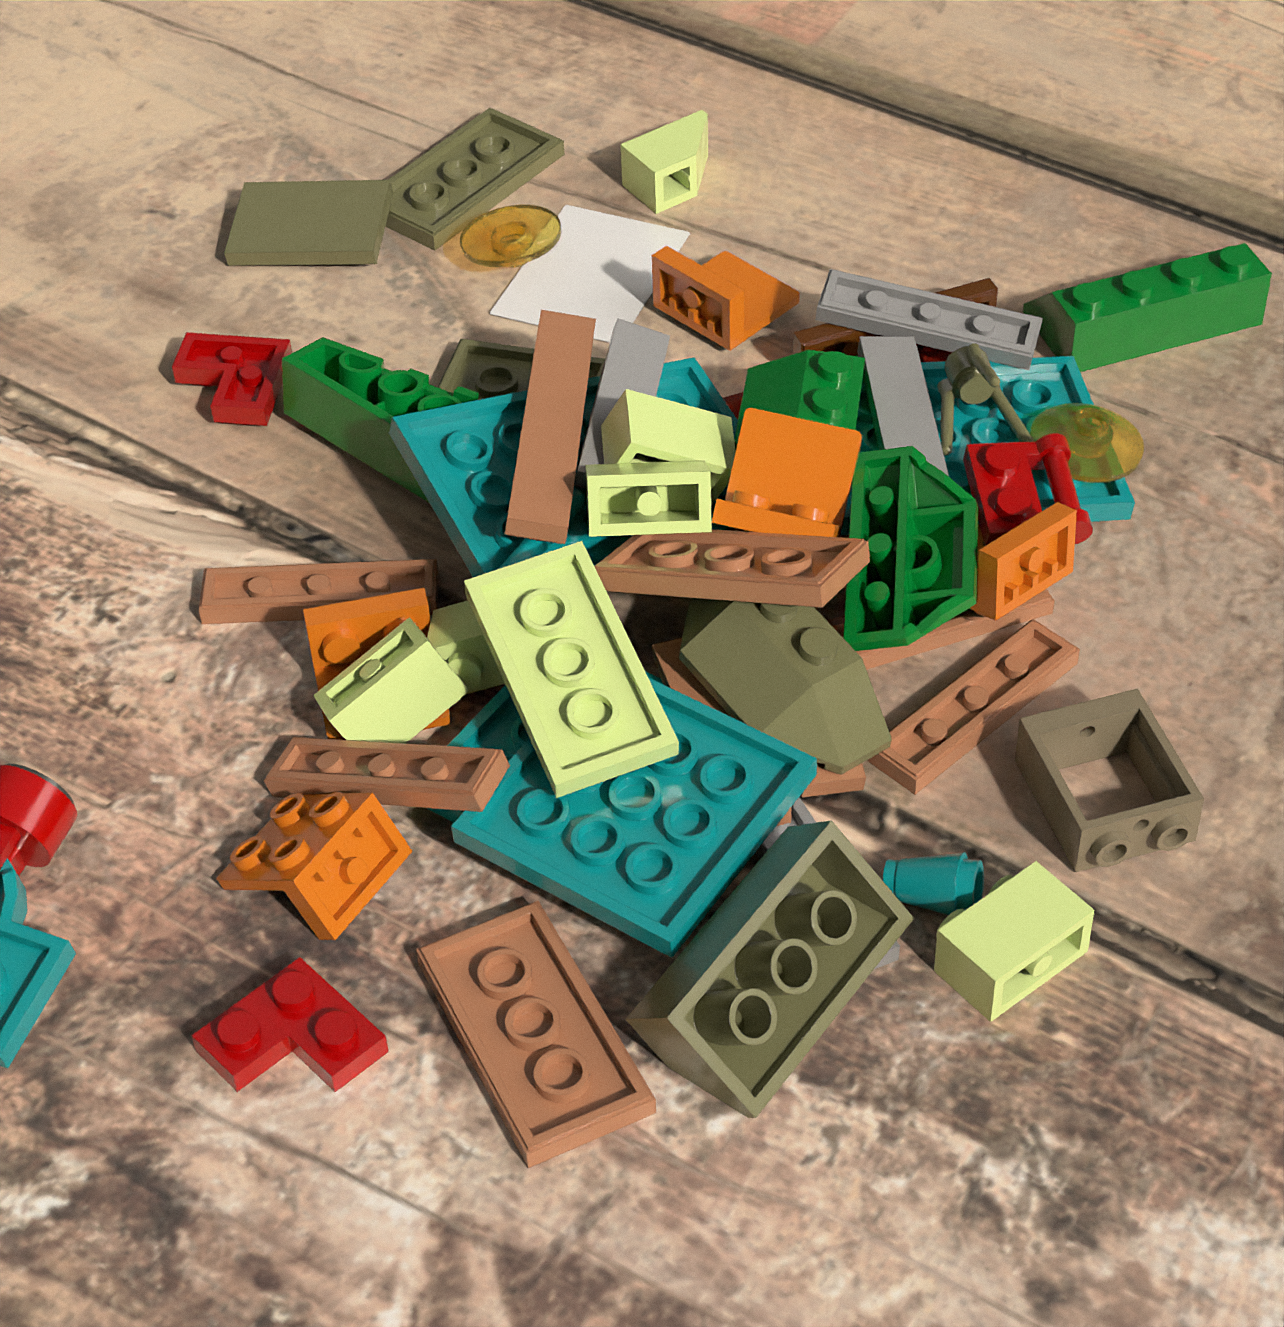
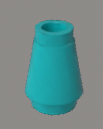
(936, 881)

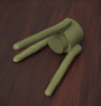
(973, 382)

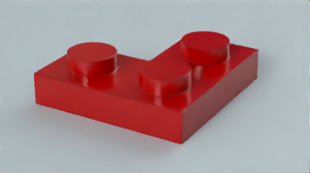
(242, 368)
(287, 1015)

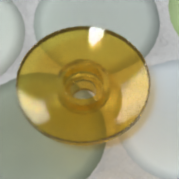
(510, 236)
(1100, 440)

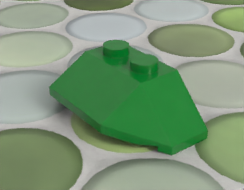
(806, 386)
(919, 549)

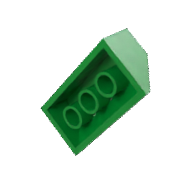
(1155, 307)

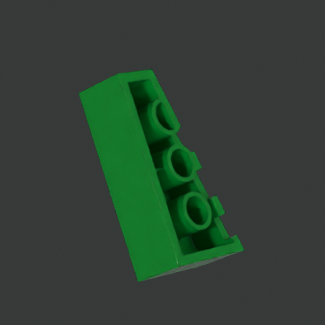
(353, 399)

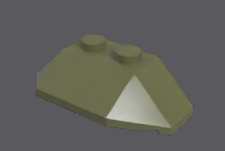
(786, 678)

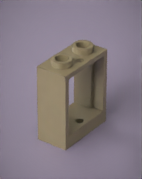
(1115, 727)

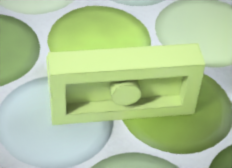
(391, 689)

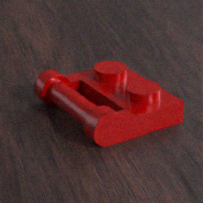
(1005, 485)

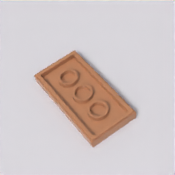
(735, 566)
(535, 1033)

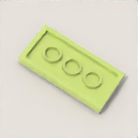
(570, 669)

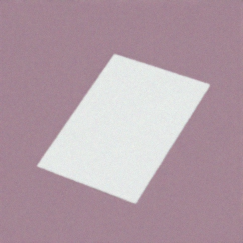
(593, 271)

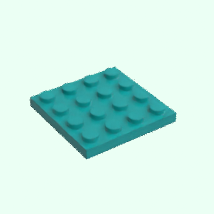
(653, 842)

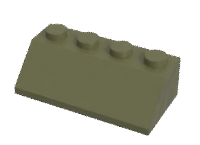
(772, 967)

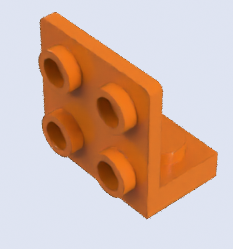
(720, 298)
(789, 476)
(1024, 561)
(350, 628)
(323, 854)

